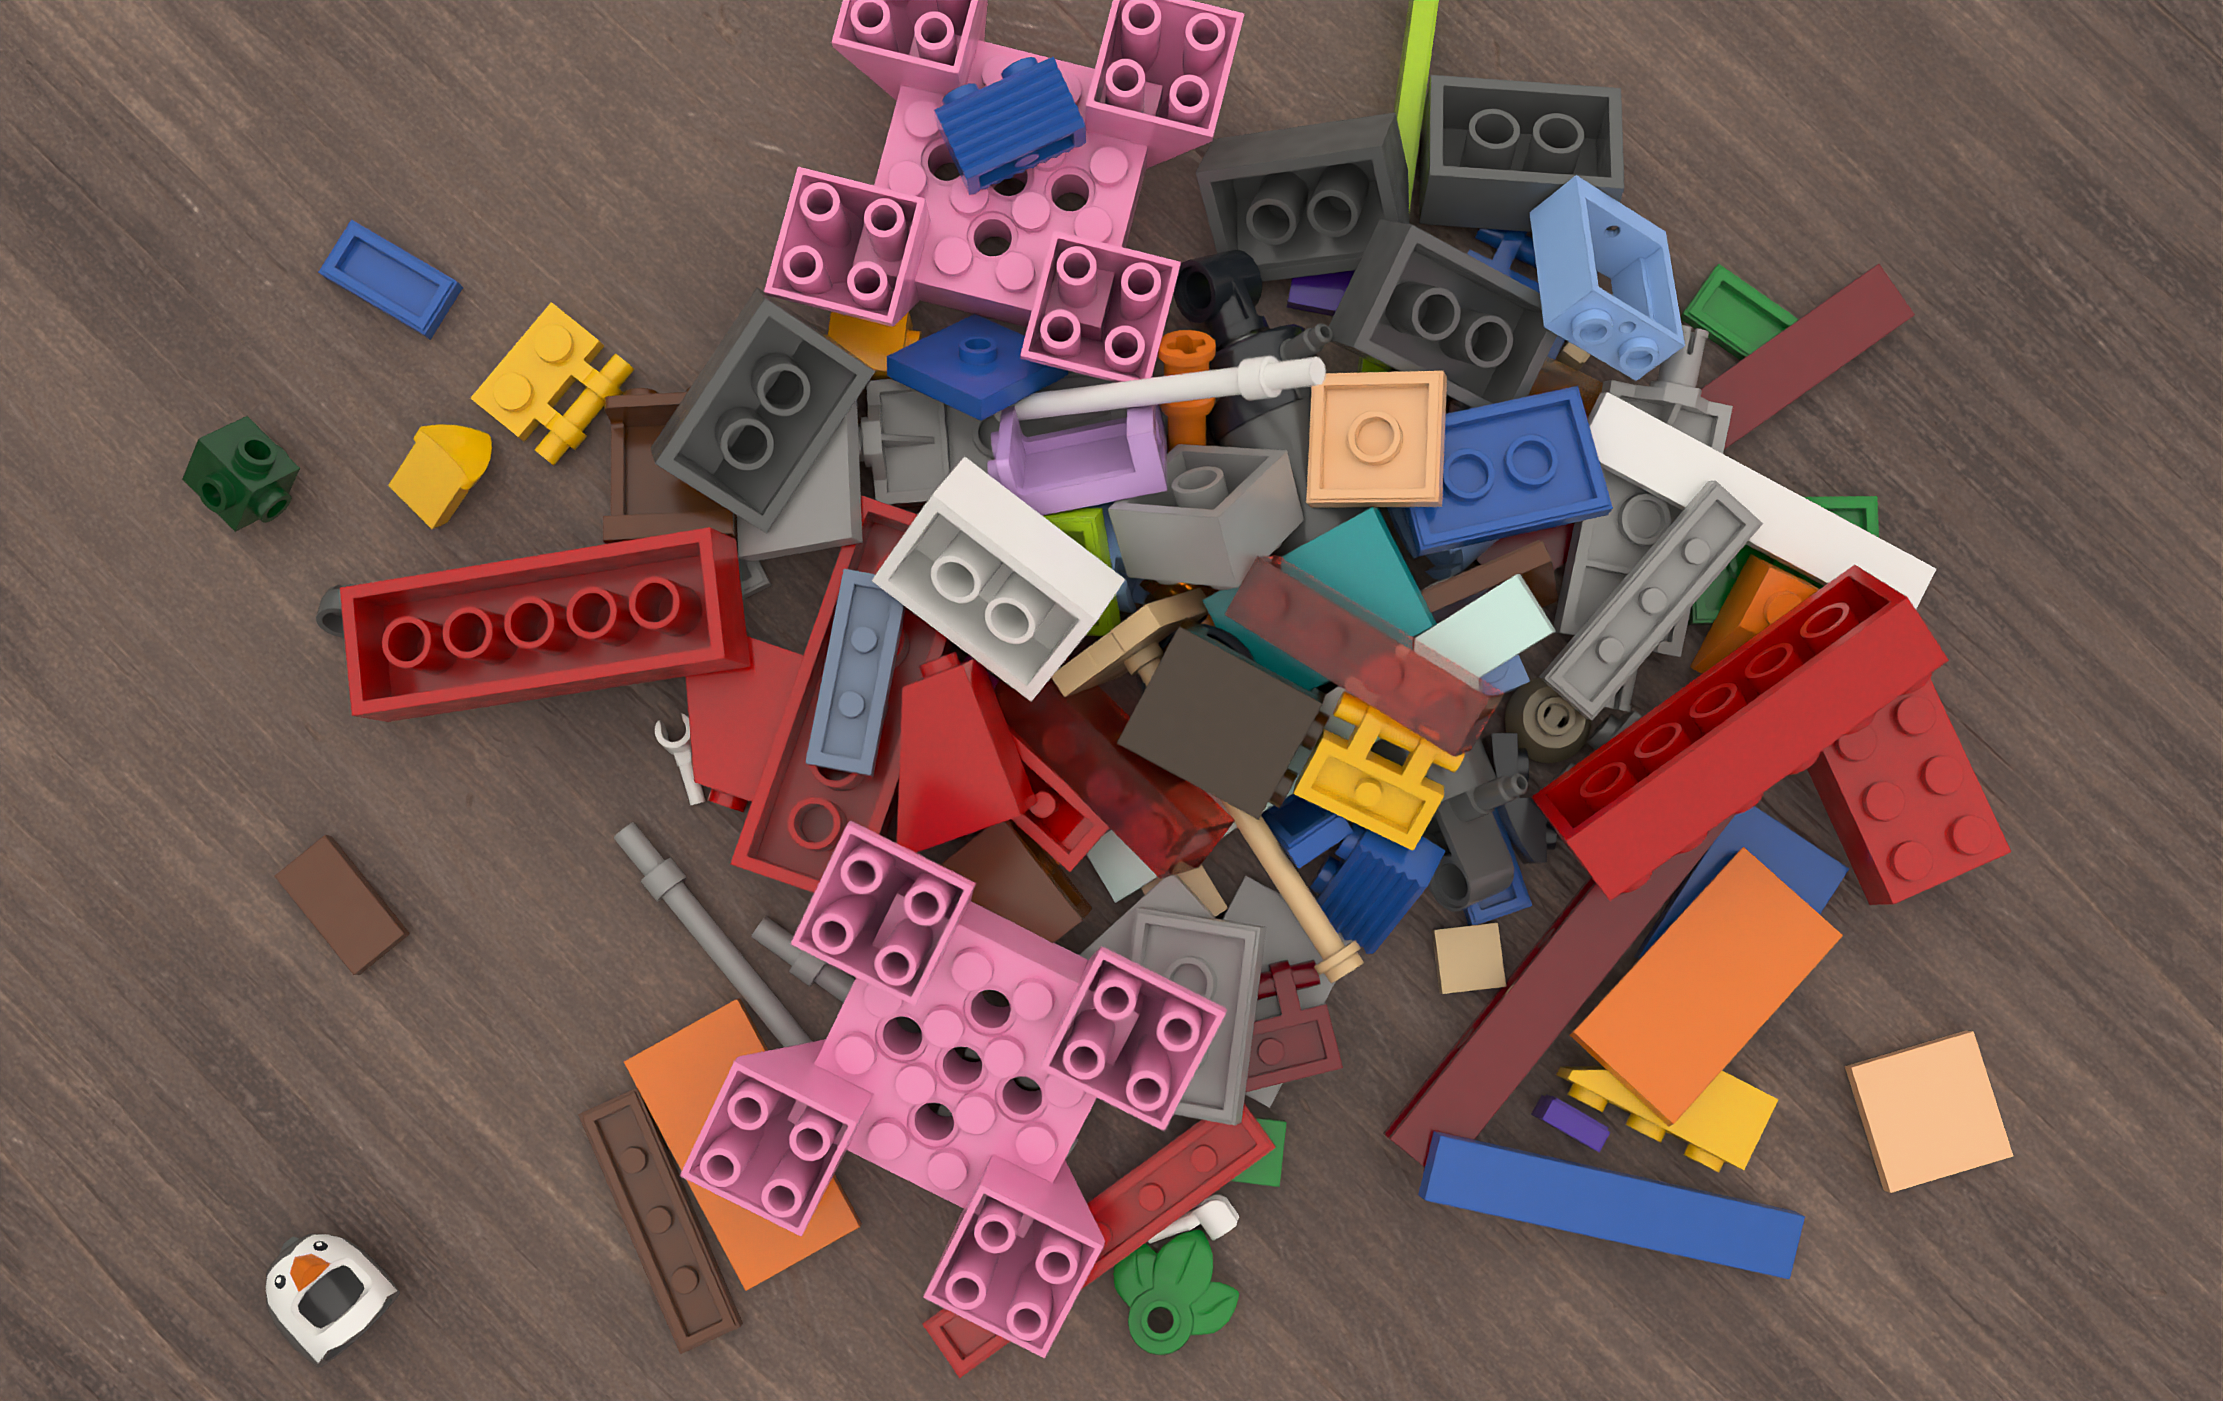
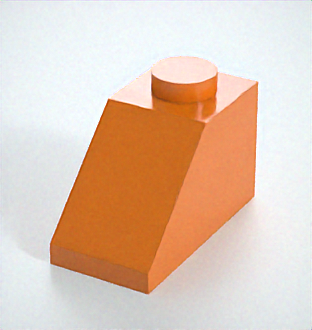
(1754, 603)

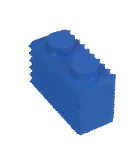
(1010, 123)
(1373, 884)

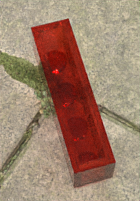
(1364, 654)
(1146, 806)

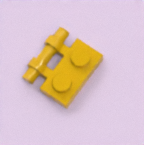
(540, 372)
(1369, 787)

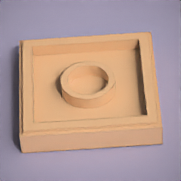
(1377, 440)
(1928, 1111)

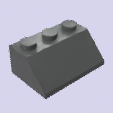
(1305, 193)
(761, 411)

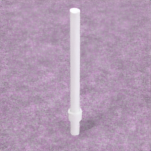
(1253, 379)

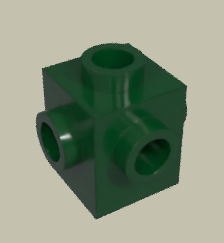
(241, 474)

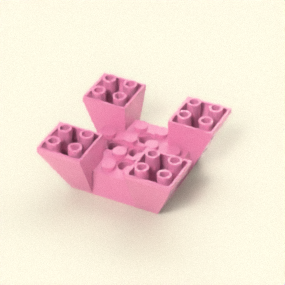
(1066, 272)
(865, 1089)

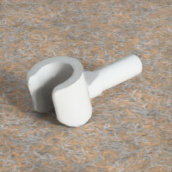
(683, 756)
(1213, 1214)

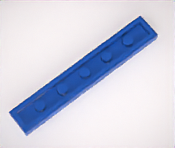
(1610, 1205)

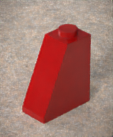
(736, 721)
(955, 757)

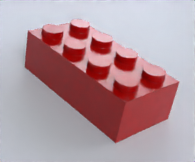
(1907, 800)

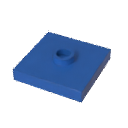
(971, 367)

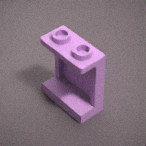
(1082, 463)

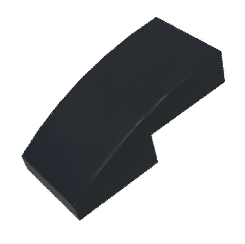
(1522, 819)

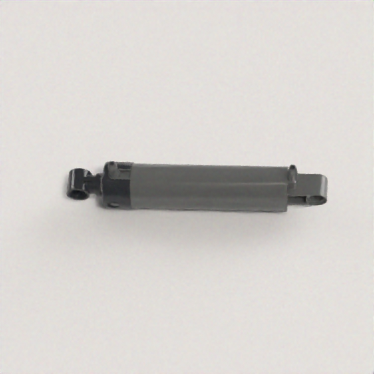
(1224, 295)

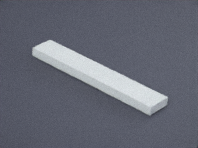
(1792, 528)

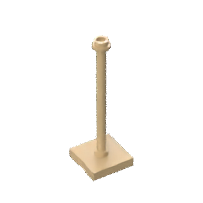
(1135, 649)

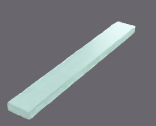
(1474, 638)

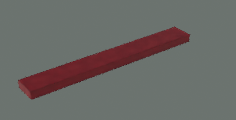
(1776, 374)

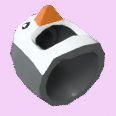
(325, 1295)

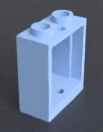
(1570, 240)

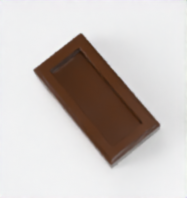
(342, 905)

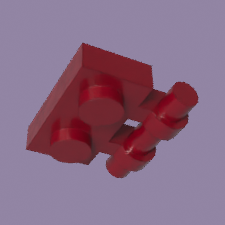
(1296, 1041)

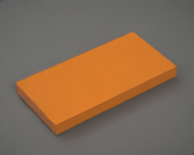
(1706, 986)
(679, 1086)

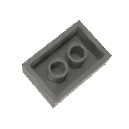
(1509, 144)
(1442, 310)

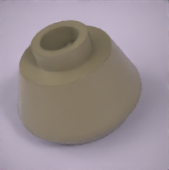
(1541, 734)

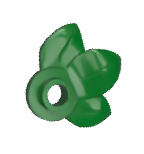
(1179, 1283)

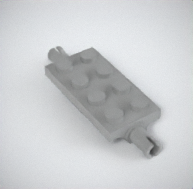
(920, 440)
(1611, 545)

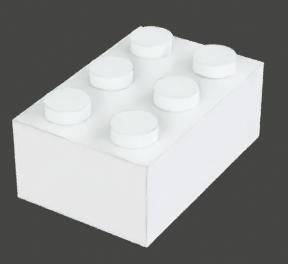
(998, 579)

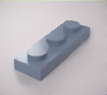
(856, 676)

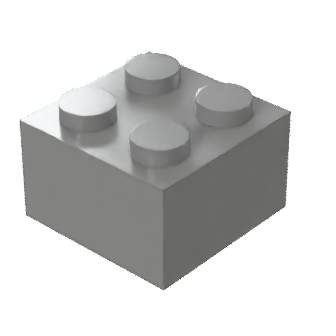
(1212, 519)

